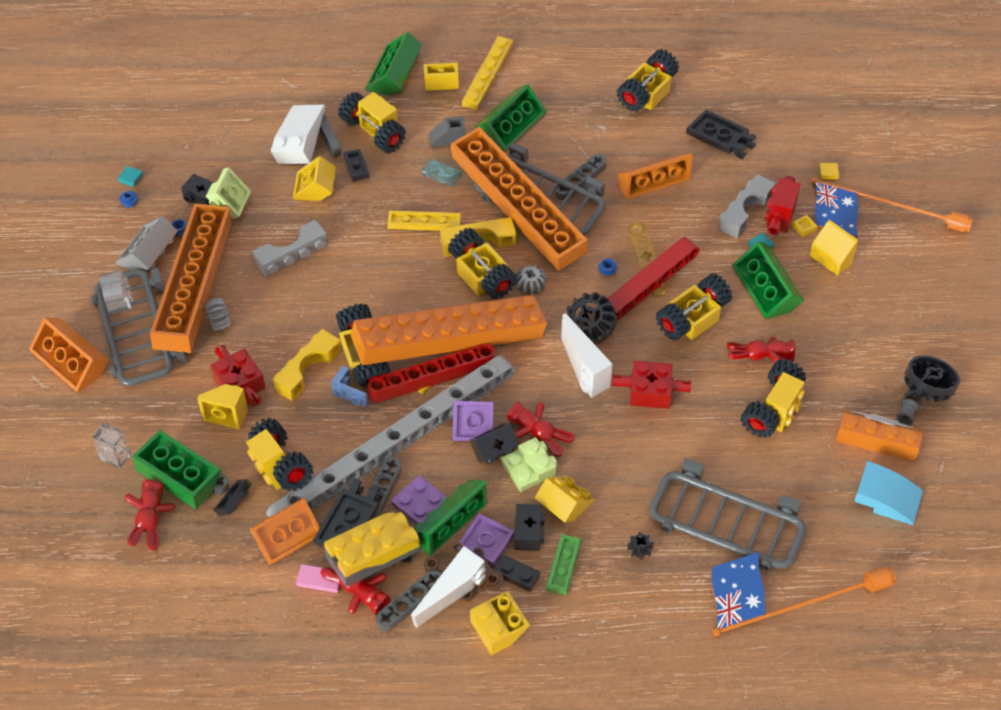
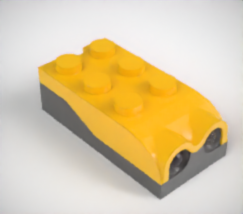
(371, 547)

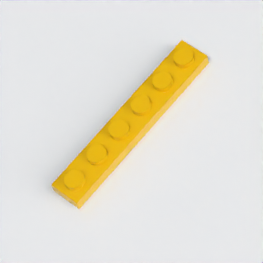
(487, 73)

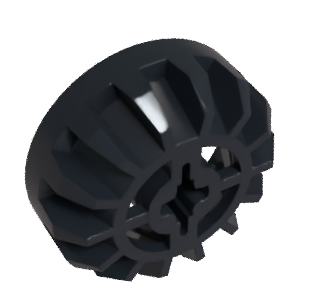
(602, 325)
(927, 373)

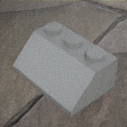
(148, 245)

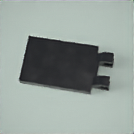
(721, 133)
(349, 511)

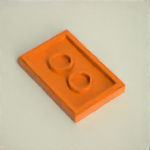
(285, 531)

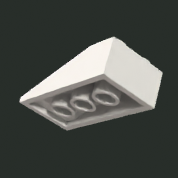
(298, 135)
(588, 362)
(456, 581)

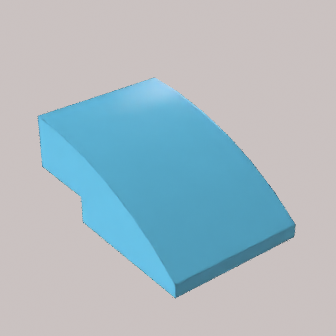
(888, 493)

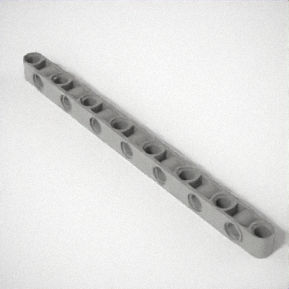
(405, 431)

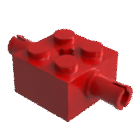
(782, 205)
(238, 370)
(651, 384)

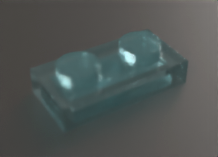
(441, 172)

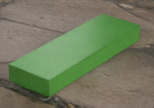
(563, 564)

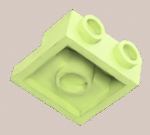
(229, 192)
(529, 464)

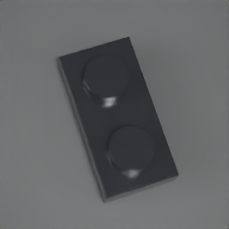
(356, 165)
(231, 498)
(517, 573)

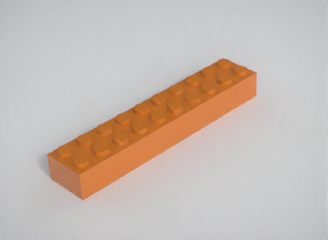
(519, 199)
(191, 278)
(447, 329)

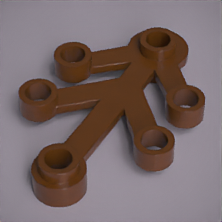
(477, 589)

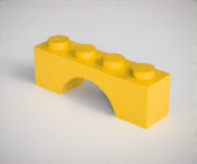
(499, 232)
(321, 348)

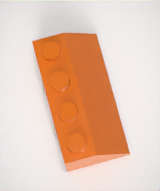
(655, 175)
(67, 353)
(879, 436)

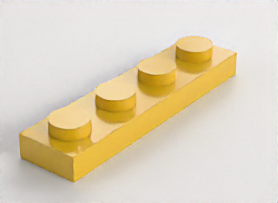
(422, 220)

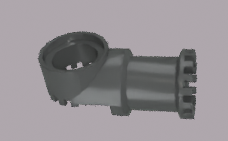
(909, 408)

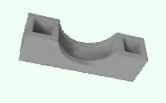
(735, 219)
(271, 258)

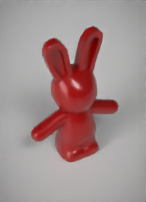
(758, 350)
(541, 429)
(147, 517)
(362, 590)

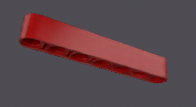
(653, 276)
(429, 373)

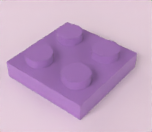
(471, 419)
(418, 500)
(488, 536)

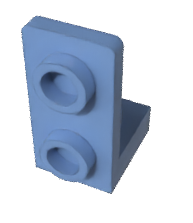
(341, 388)

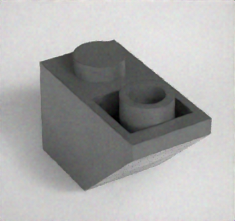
(447, 131)

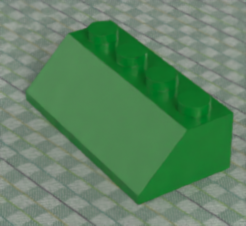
(394, 65)
(512, 117)
(767, 281)
(178, 467)
(451, 515)

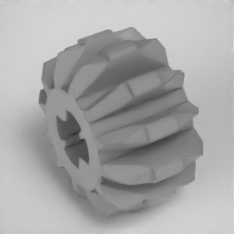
(530, 279)
(217, 314)

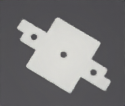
(882, 419)

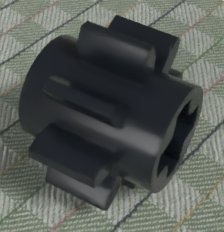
(640, 545)

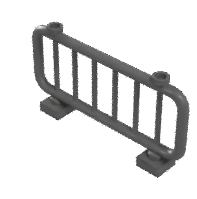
(594, 188)
(117, 370)
(692, 474)

